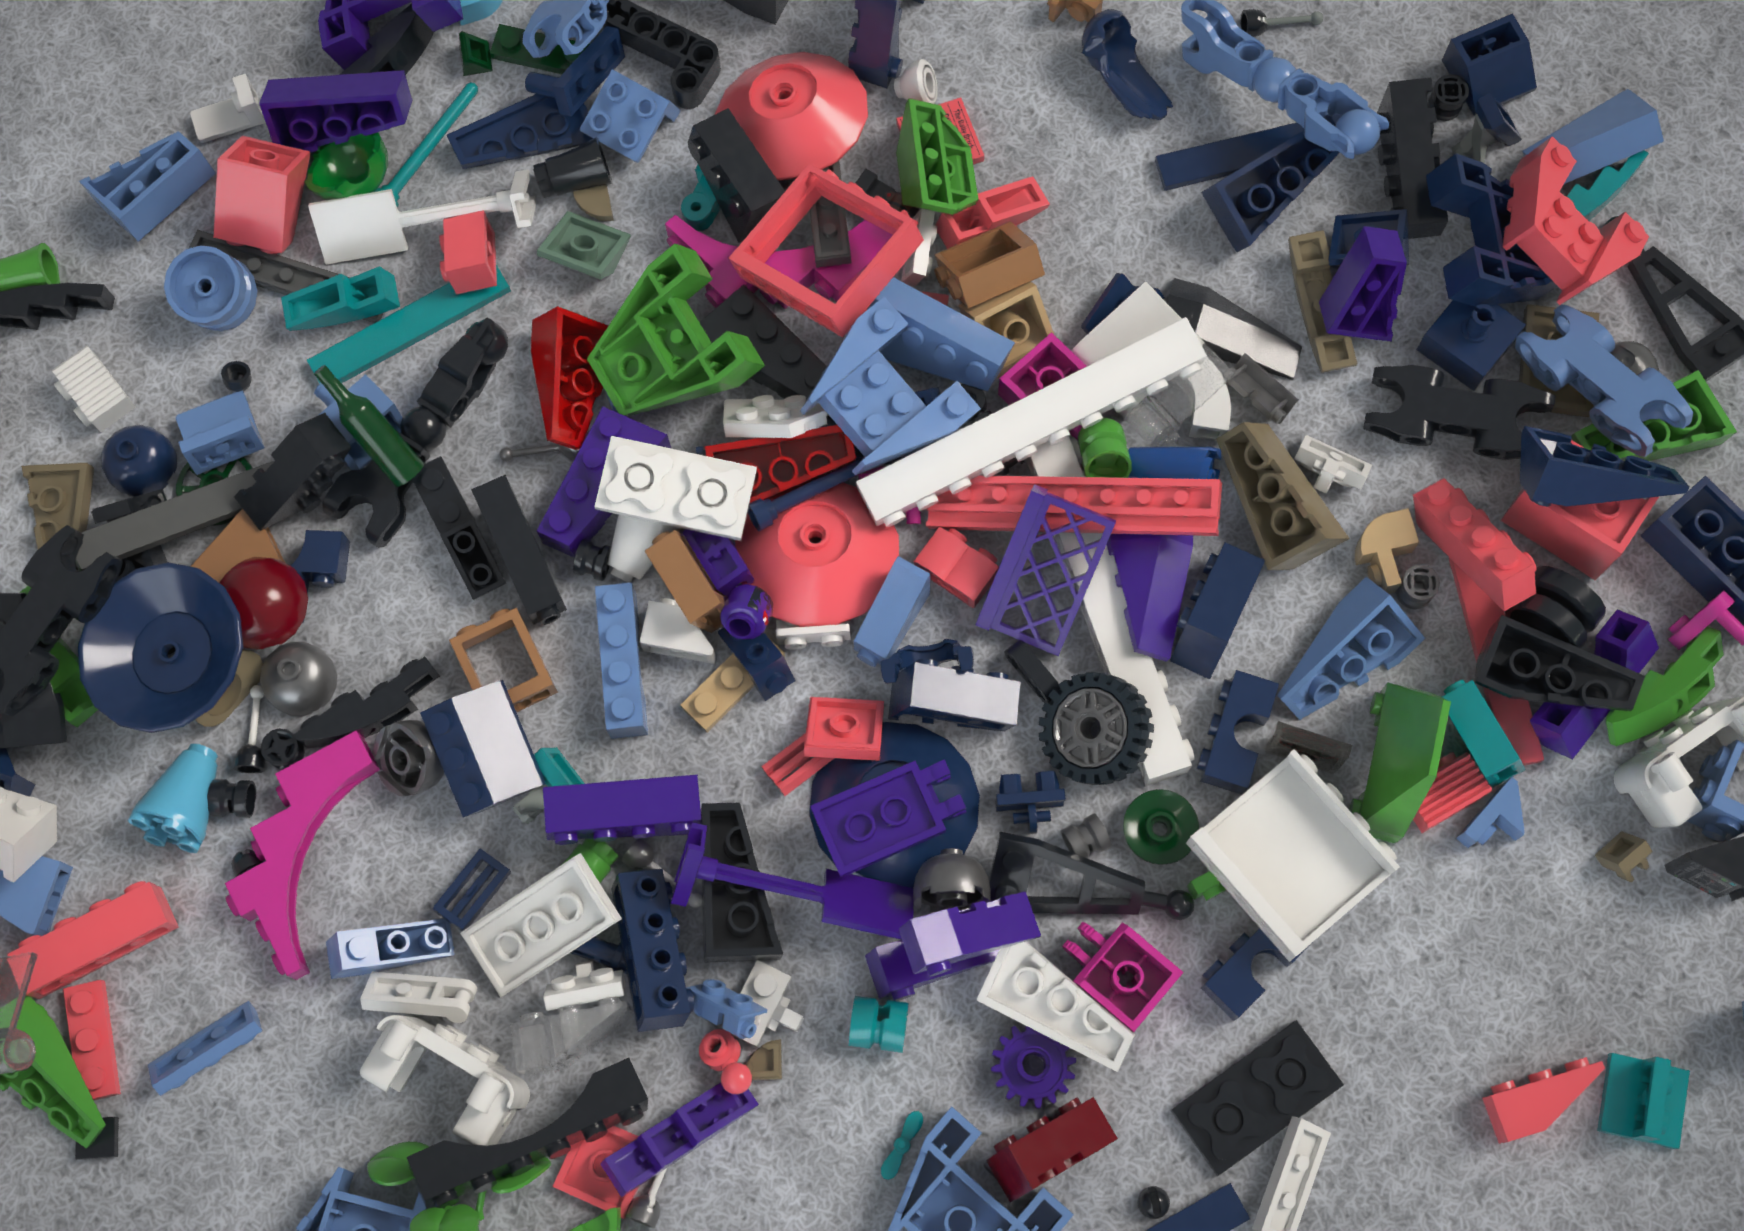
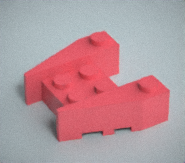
(1556, 233)

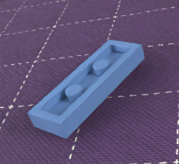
(204, 1048)

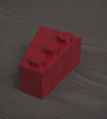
(1050, 1147)

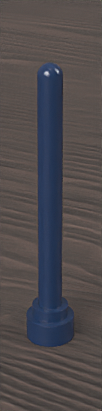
(764, 512)

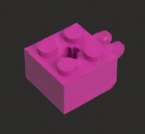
(1039, 368)
(1123, 952)

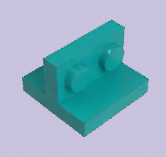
(1644, 1100)

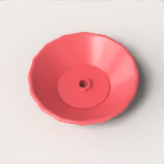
(798, 110)
(823, 579)

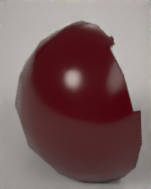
(269, 600)

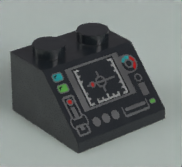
(1713, 869)

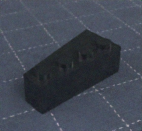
(788, 362)

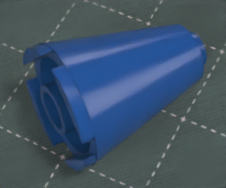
(1174, 462)

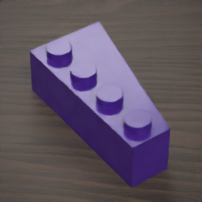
(334, 107)
(573, 510)
(621, 809)

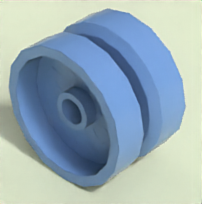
(210, 288)

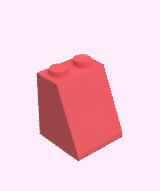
(259, 194)

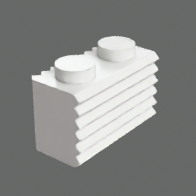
(93, 389)

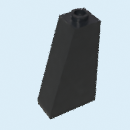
(519, 550)

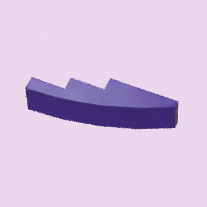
(676, 1137)

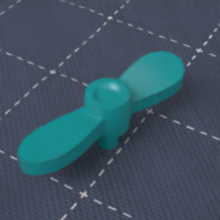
(902, 1145)

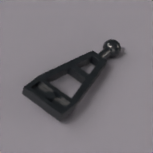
(1714, 351)
(1013, 869)

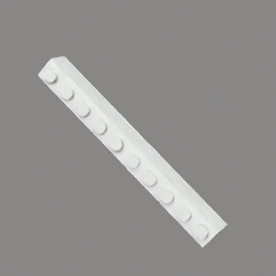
(1031, 422)
(1107, 625)

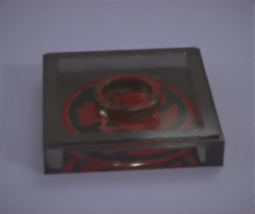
(1323, 751)

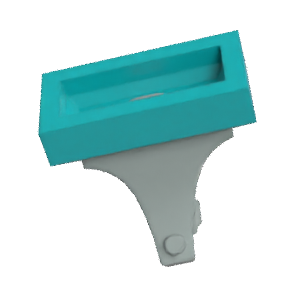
(556, 772)

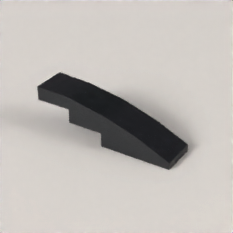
(27, 305)

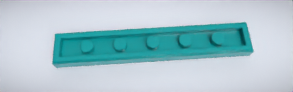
(404, 329)

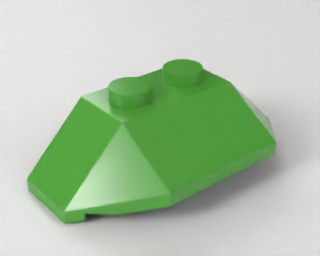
(934, 161)

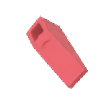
(1536, 1105)

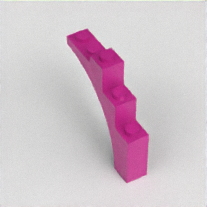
(797, 264)
(283, 841)

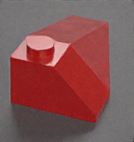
(563, 374)

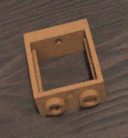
(988, 265)
(687, 580)
(502, 620)

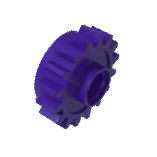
(1027, 1086)

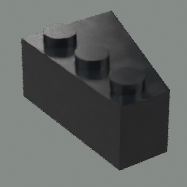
(734, 171)
(298, 475)

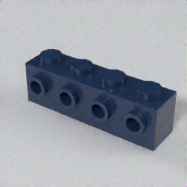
(651, 950)

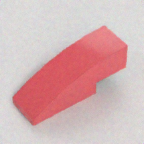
(994, 207)

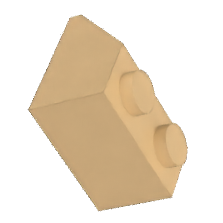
(1016, 316)

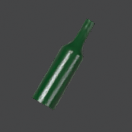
(372, 431)

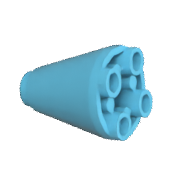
(178, 801)

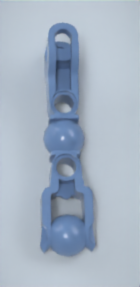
(1303, 96)

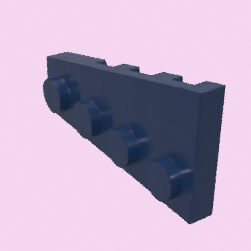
(518, 132)

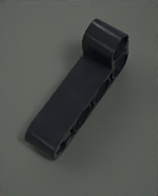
(634, 19)

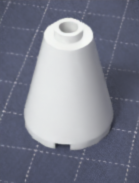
(629, 544)

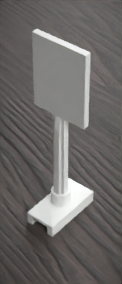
(374, 227)

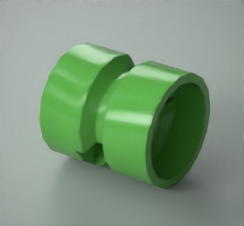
(1105, 450)

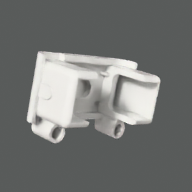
(1658, 777)
(491, 1100)

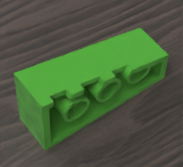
(1707, 429)

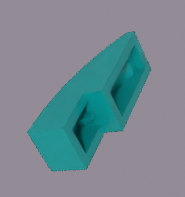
(341, 300)

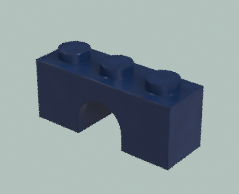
(1227, 762)
(1232, 983)

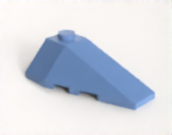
(1356, 638)

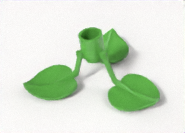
(392, 1169)

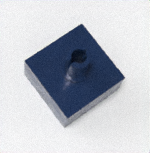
(1470, 340)

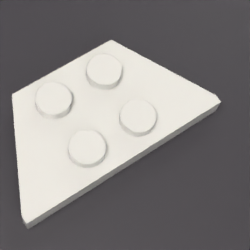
(770, 418)

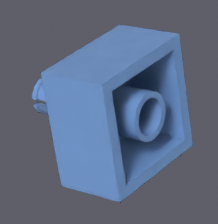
(364, 387)

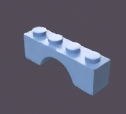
(620, 660)

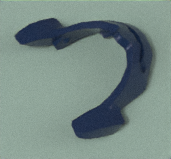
(940, 652)

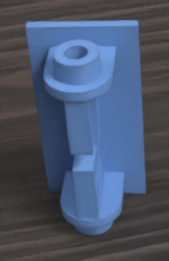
(739, 1011)

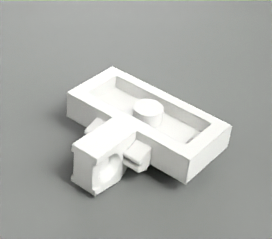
(1331, 465)
(585, 987)
(767, 989)

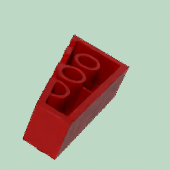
(788, 461)

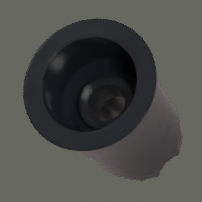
(573, 170)

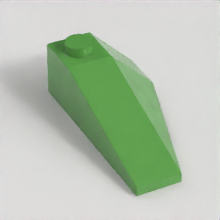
(54, 1079)

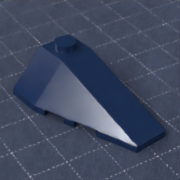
(1572, 476)

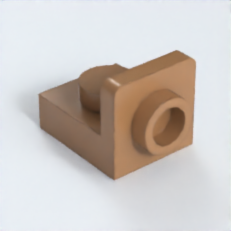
(1078, 9)

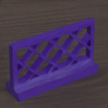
(1015, 558)

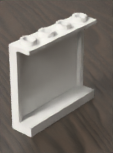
(1293, 854)

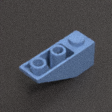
(388, 947)

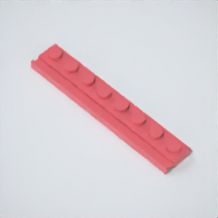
(1136, 504)

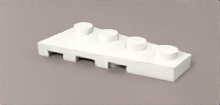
(1045, 999)

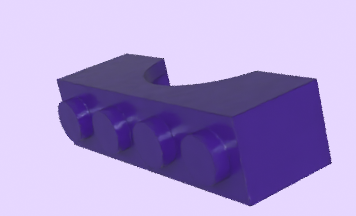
(1568, 727)

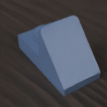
(1503, 810)

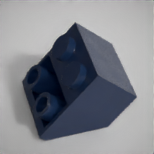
(1492, 61)

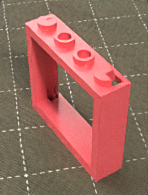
(784, 216)

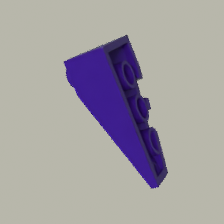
(1153, 583)

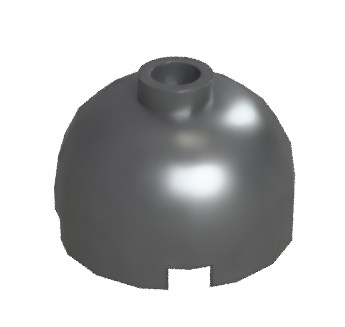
(298, 678)
(407, 758)
(950, 882)

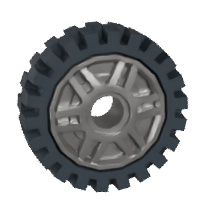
(1122, 733)

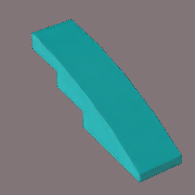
(1605, 187)

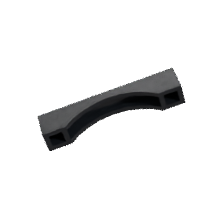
(455, 1169)

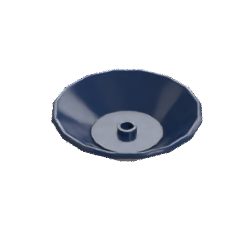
(129, 642)
(899, 746)

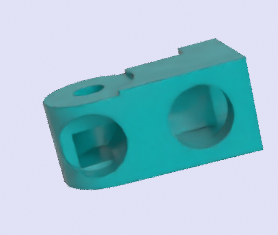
(701, 206)

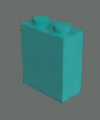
(1482, 733)

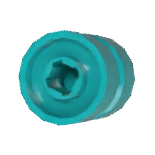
(878, 1024)

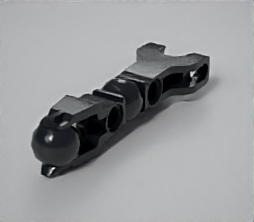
(447, 395)

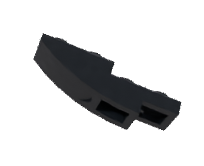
(395, 45)
(458, 529)
(386, 705)

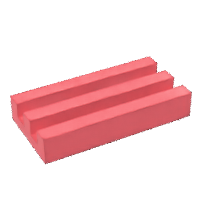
(789, 760)

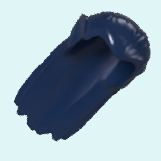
(1112, 51)

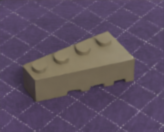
(1277, 498)

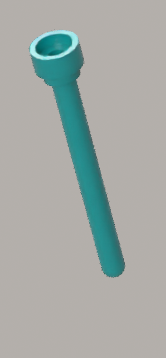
(431, 140)

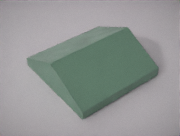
(585, 245)

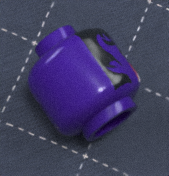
(746, 612)

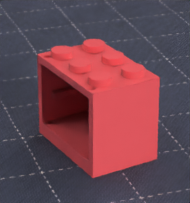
(1581, 535)

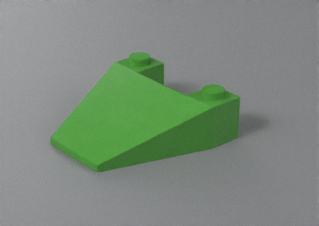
(657, 347)
(1403, 758)

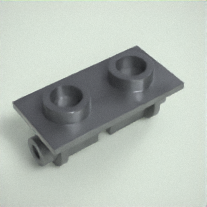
(1263, 389)

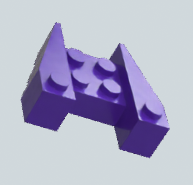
(346, 29)
(950, 944)

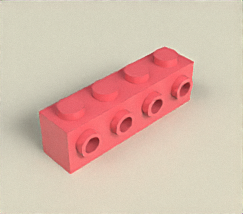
(1475, 544)
(97, 937)

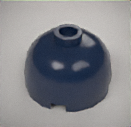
(138, 460)

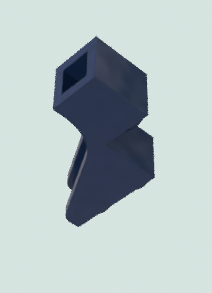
(323, 558)

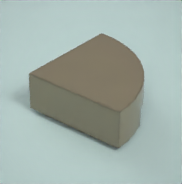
(595, 202)
(767, 1061)

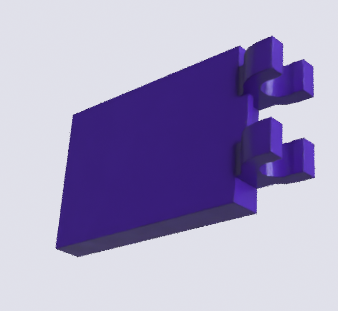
(885, 815)

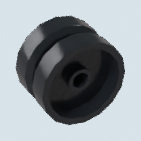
(1560, 607)

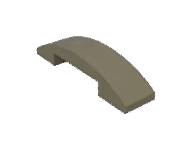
(1311, 278)

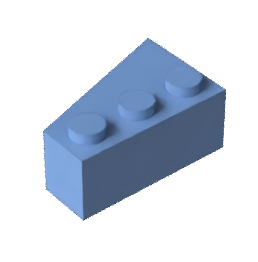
(151, 185)

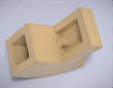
(1383, 540)

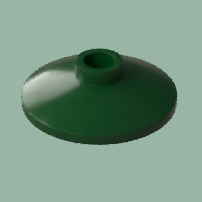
(1164, 808)

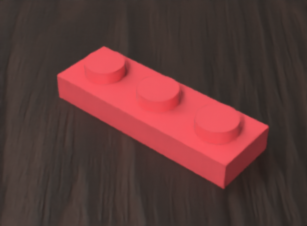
(92, 1037)

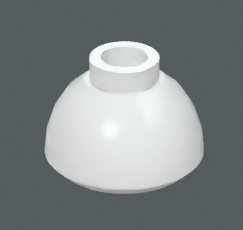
(917, 82)

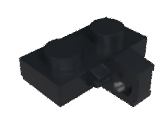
(128, 506)

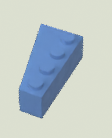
(943, 339)

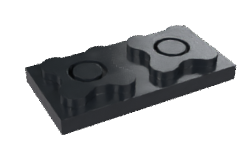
(1256, 1098)

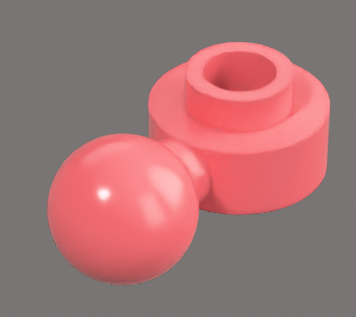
(735, 1076)

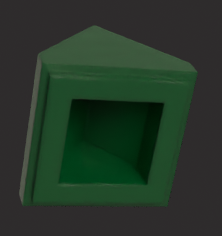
(474, 54)

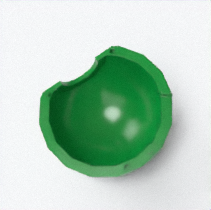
(348, 167)

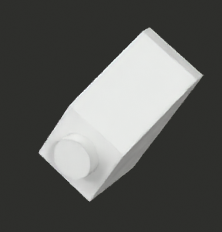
(671, 634)

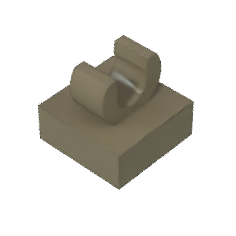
(1624, 854)

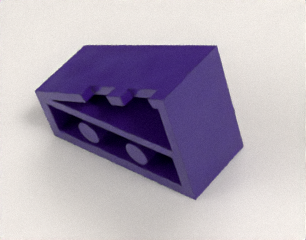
(1366, 287)

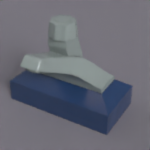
(1490, 125)

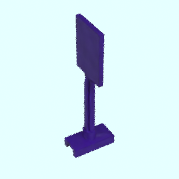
(845, 901)

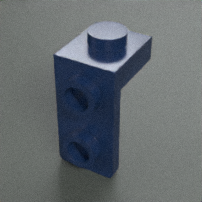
(762, 662)

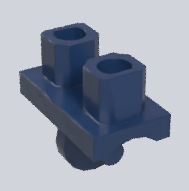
(1046, 796)

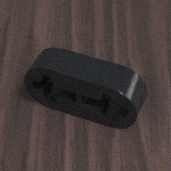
(1032, 670)

